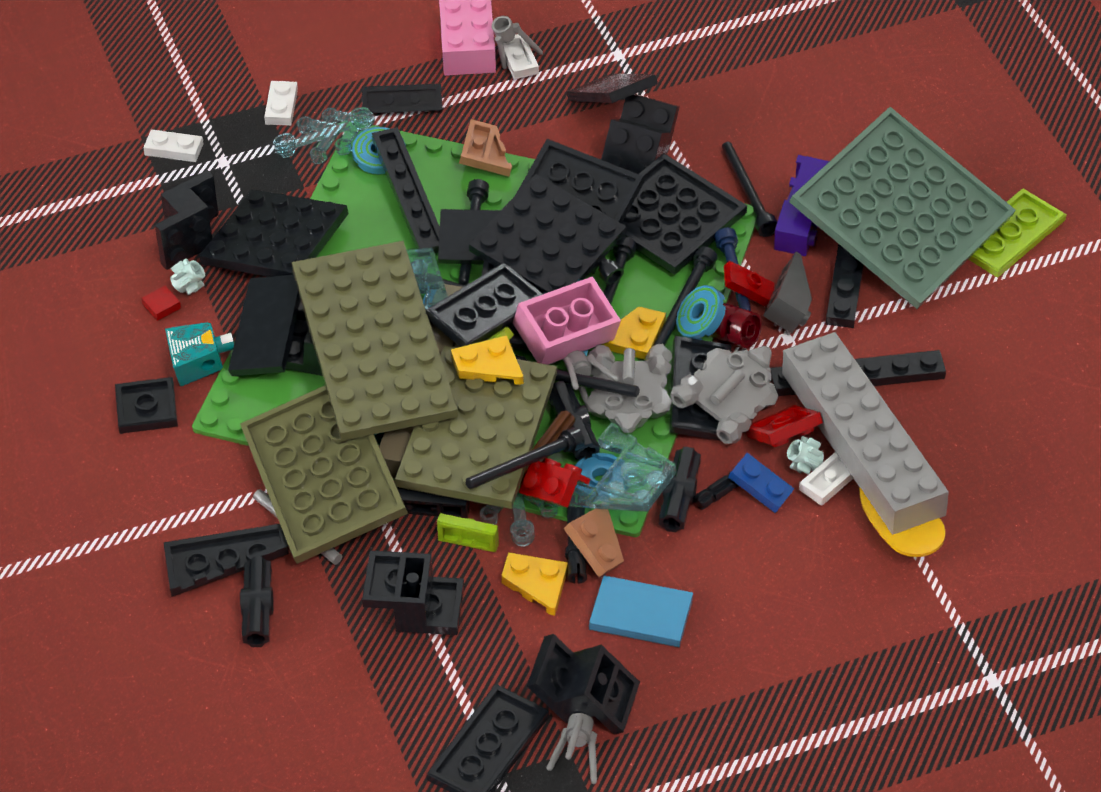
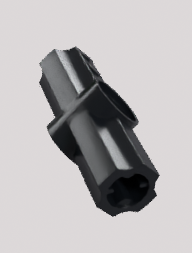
(564, 399)
(680, 490)
(256, 602)

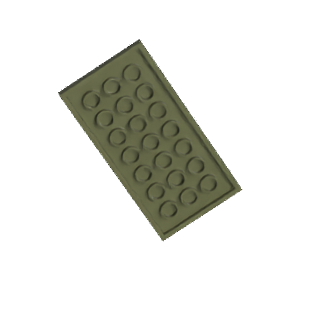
(373, 340)

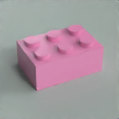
(467, 37)
(566, 321)

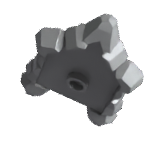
(648, 375)
(730, 389)

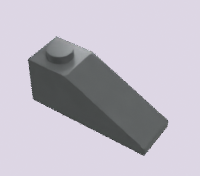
(790, 297)

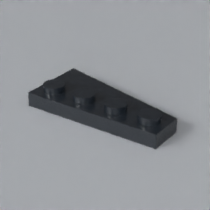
(216, 556)

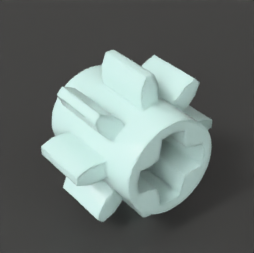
(187, 276)
(805, 455)

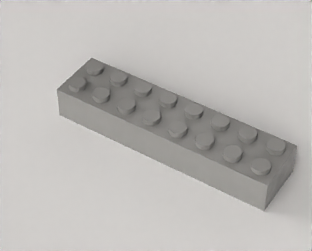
(865, 433)

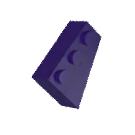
(794, 229)

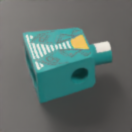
(196, 351)

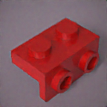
(551, 482)

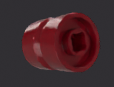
(739, 327)

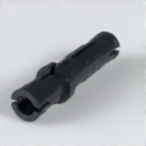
(575, 559)

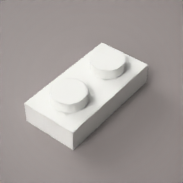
(520, 58)
(281, 103)
(173, 145)
(826, 480)

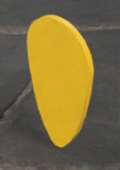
(913, 542)

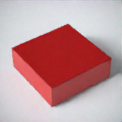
(161, 303)

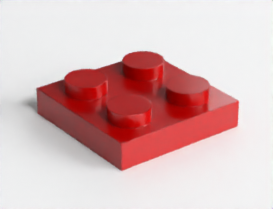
(784, 424)

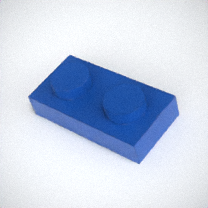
(761, 482)

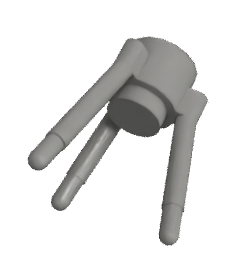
(505, 33)
(579, 363)
(577, 734)

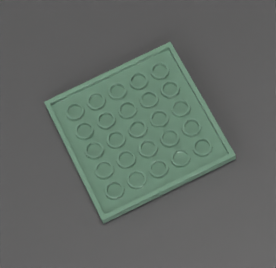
(902, 207)

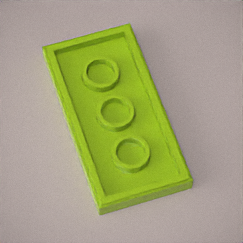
(1023, 231)

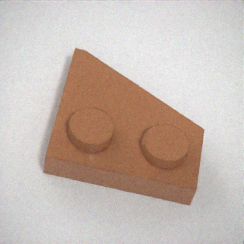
(484, 149)
(596, 540)

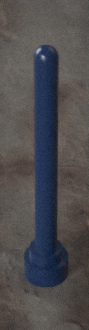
(727, 241)

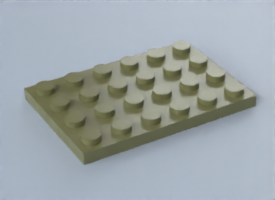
(491, 427)
(316, 482)

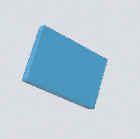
(641, 611)

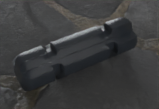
(714, 492)

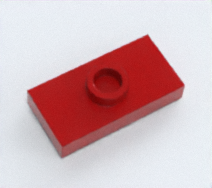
(748, 283)

